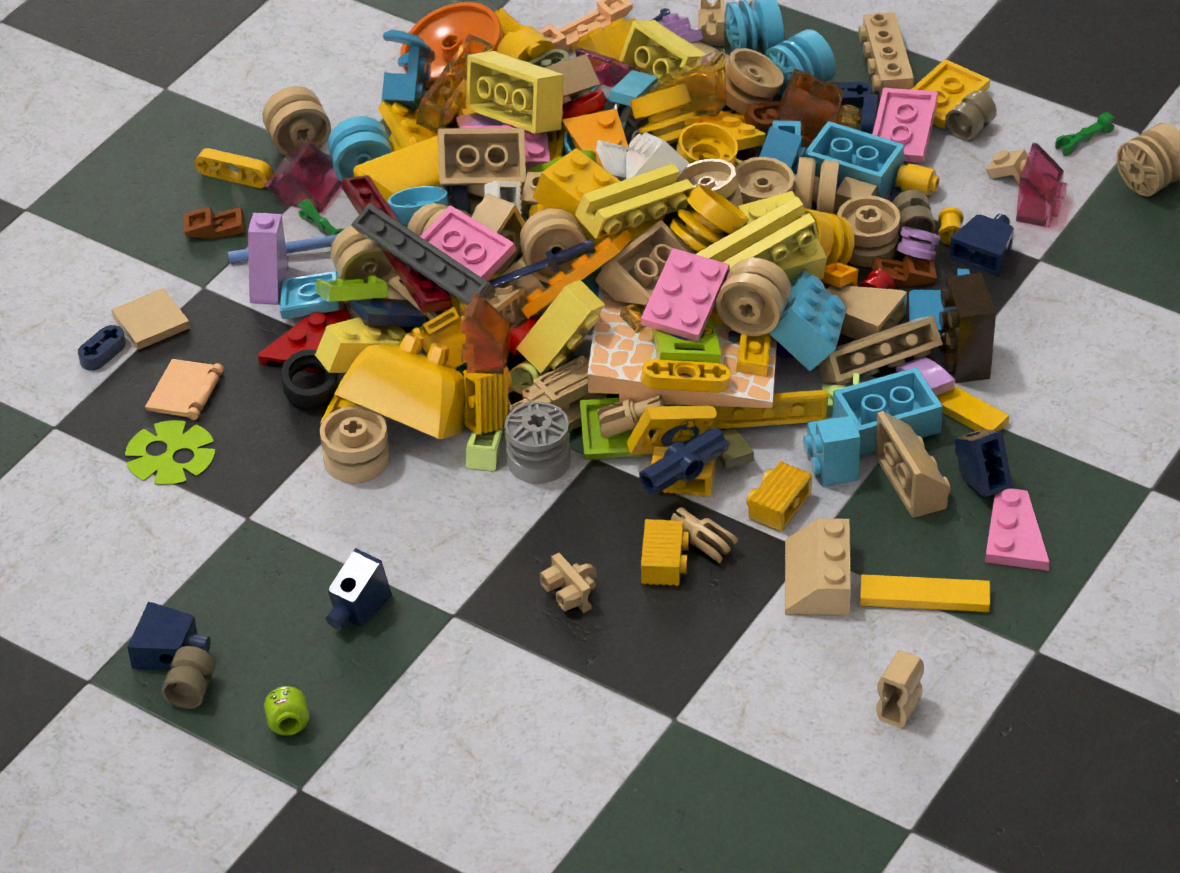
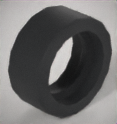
(302, 397)

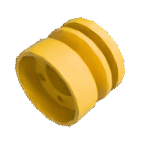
(663, 112)
(707, 141)
(709, 221)
(834, 236)

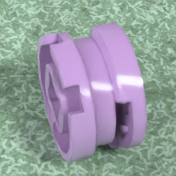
(920, 244)

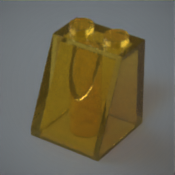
(704, 81)

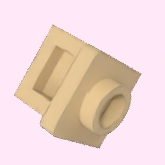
(1007, 164)

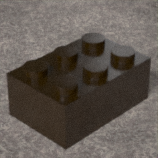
(967, 327)

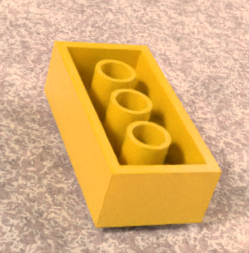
(570, 178)

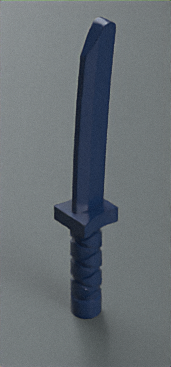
(553, 261)

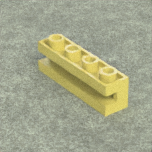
(633, 201)
(767, 237)

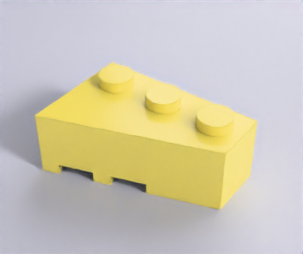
(561, 327)
(347, 339)

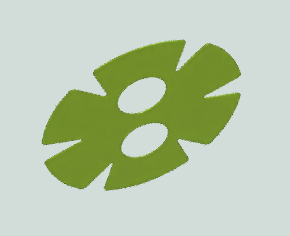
(167, 469)

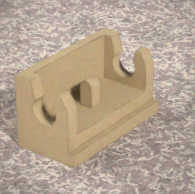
(712, 22)

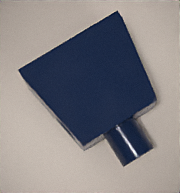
(983, 243)
(984, 455)
(358, 590)
(160, 635)

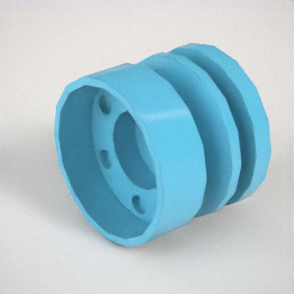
(754, 25)
(804, 52)
(410, 200)

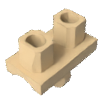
(574, 580)

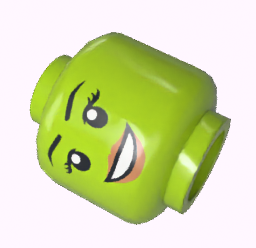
(286, 710)

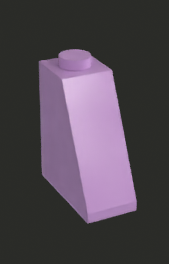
(266, 258)

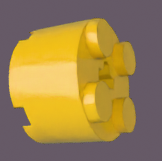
(525, 44)

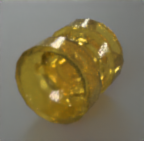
(849, 117)

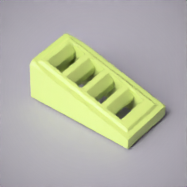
(484, 450)

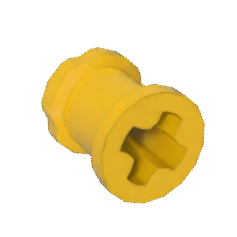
(950, 221)

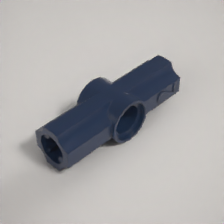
(683, 461)

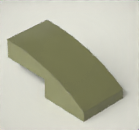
(738, 451)

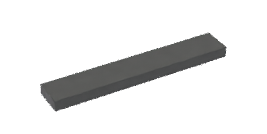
(420, 255)

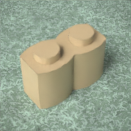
(900, 689)

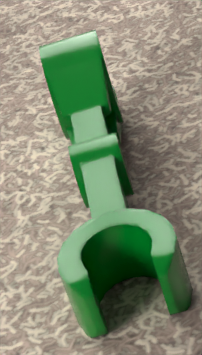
(1071, 141)
(310, 214)

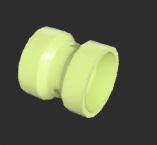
(523, 376)

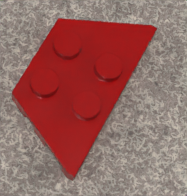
(303, 336)

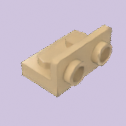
(508, 302)

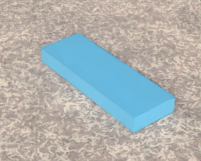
(632, 86)

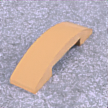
(606, 12)

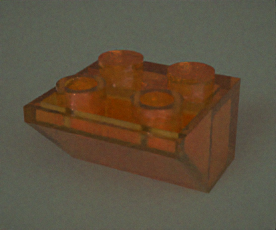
(810, 102)
(486, 337)

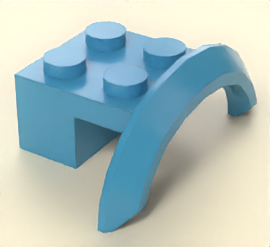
(408, 87)

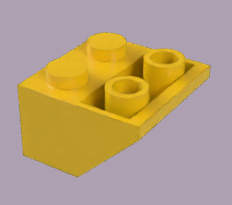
(606, 40)

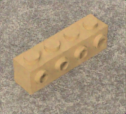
(886, 52)
(880, 349)

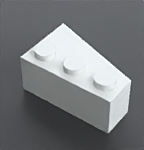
(650, 154)

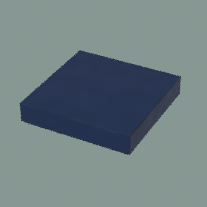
(388, 312)

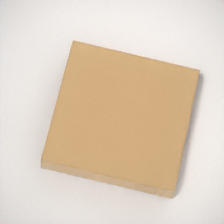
(150, 319)

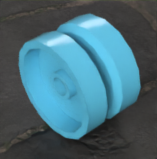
(355, 143)

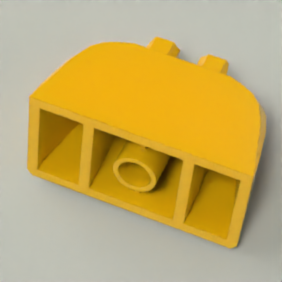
(404, 168)
(408, 386)

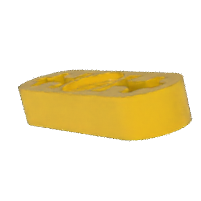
(215, 165)
(714, 375)

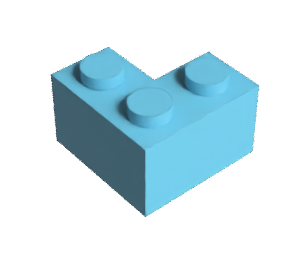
(833, 449)

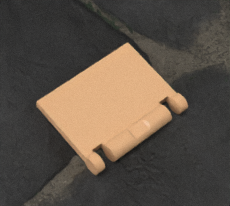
(184, 388)

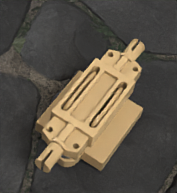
(563, 388)

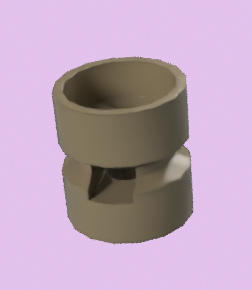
(971, 115)
(914, 211)
(188, 677)

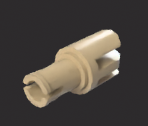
(624, 415)
(706, 534)

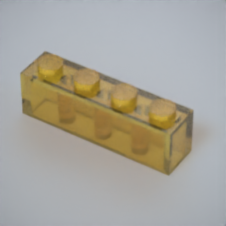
(449, 89)

